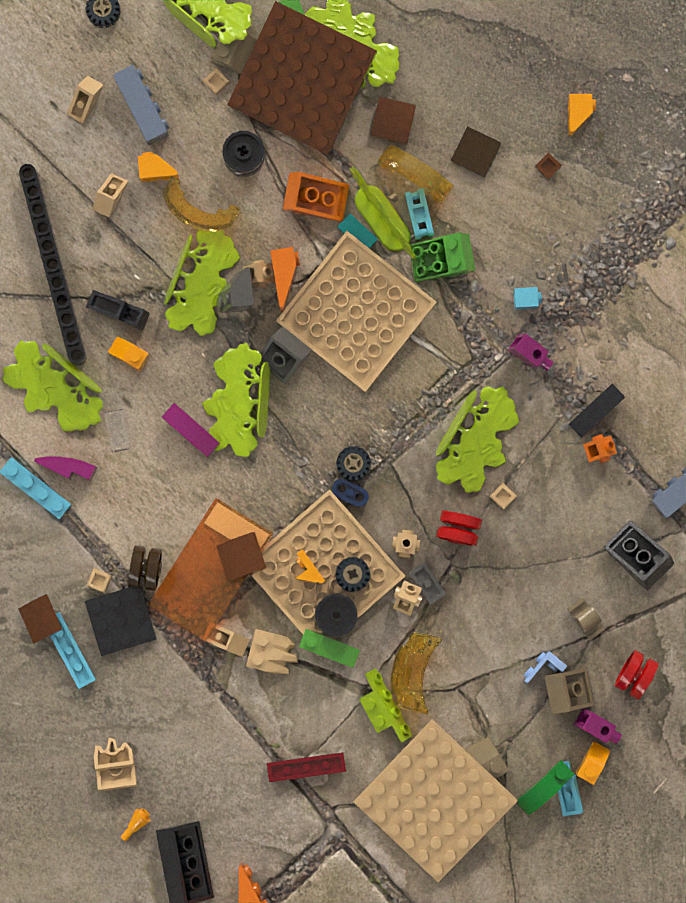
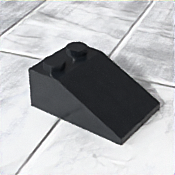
(639, 555)

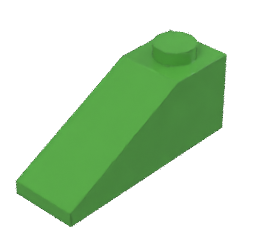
(329, 648)

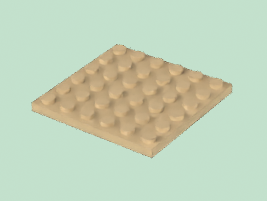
(356, 311)
(327, 536)
(435, 800)

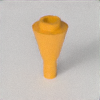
(138, 820)

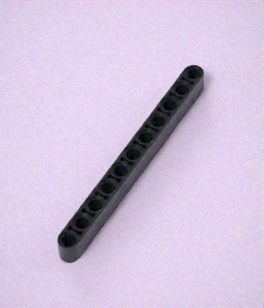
(47, 256)

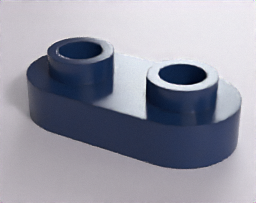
(350, 492)

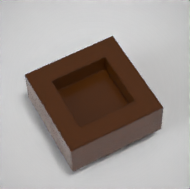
(548, 166)

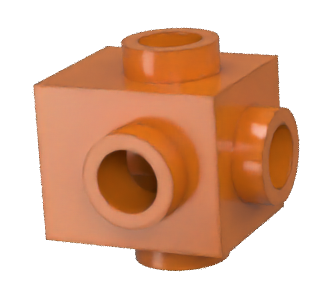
(600, 448)

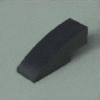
(118, 310)
(596, 410)

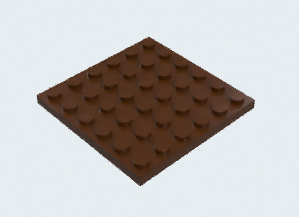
(302, 78)

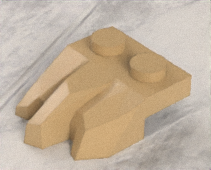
(271, 652)
(114, 766)

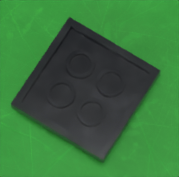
(120, 620)

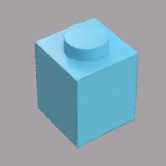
(526, 298)

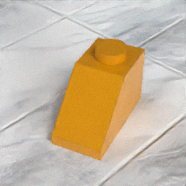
(579, 110)
(154, 168)
(129, 353)
(593, 763)

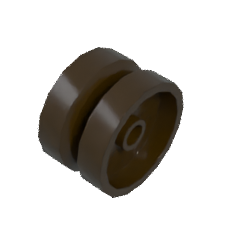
(142, 567)

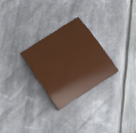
(393, 120)
(241, 557)
(40, 618)

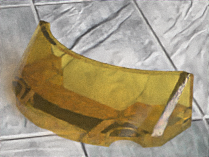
(416, 172)
(194, 217)
(410, 669)

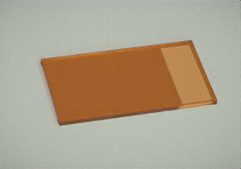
(196, 585)

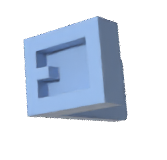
(554, 663)

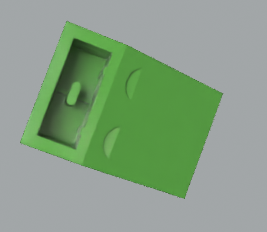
(442, 257)

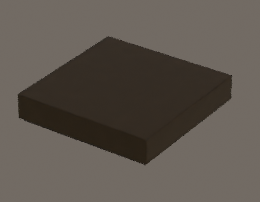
(475, 151)

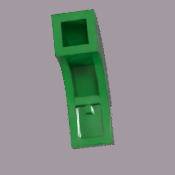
(545, 788)

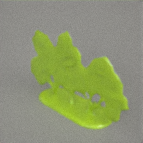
(234, 16)
(361, 28)
(382, 216)
(203, 284)
(48, 386)
(233, 403)
(478, 444)

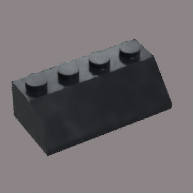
(184, 863)

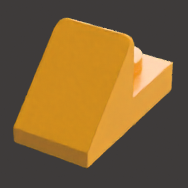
(311, 573)

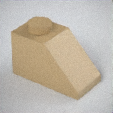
(84, 99)
(109, 195)
(228, 640)

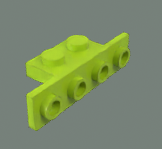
(382, 709)

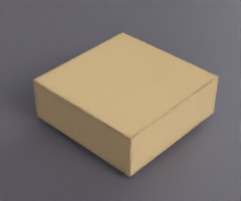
(216, 81)
(503, 496)
(99, 580)

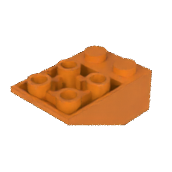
(248, 890)

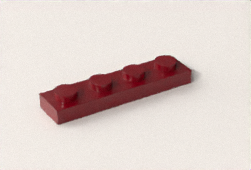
(306, 767)

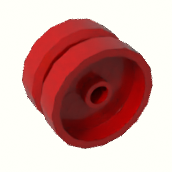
(458, 531)
(636, 674)

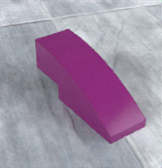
(190, 430)
(67, 466)

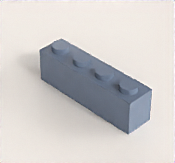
(139, 102)
(672, 497)

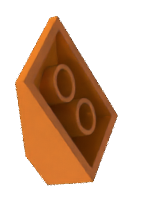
(315, 196)
(285, 270)

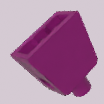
(523, 348)
(593, 723)

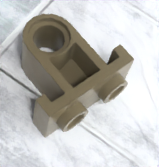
(586, 618)

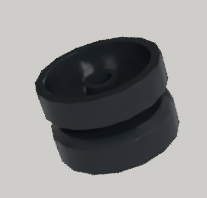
(243, 142)
(326, 609)

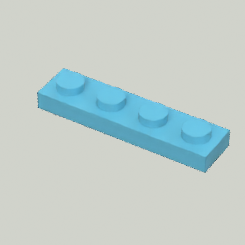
(35, 488)
(72, 655)

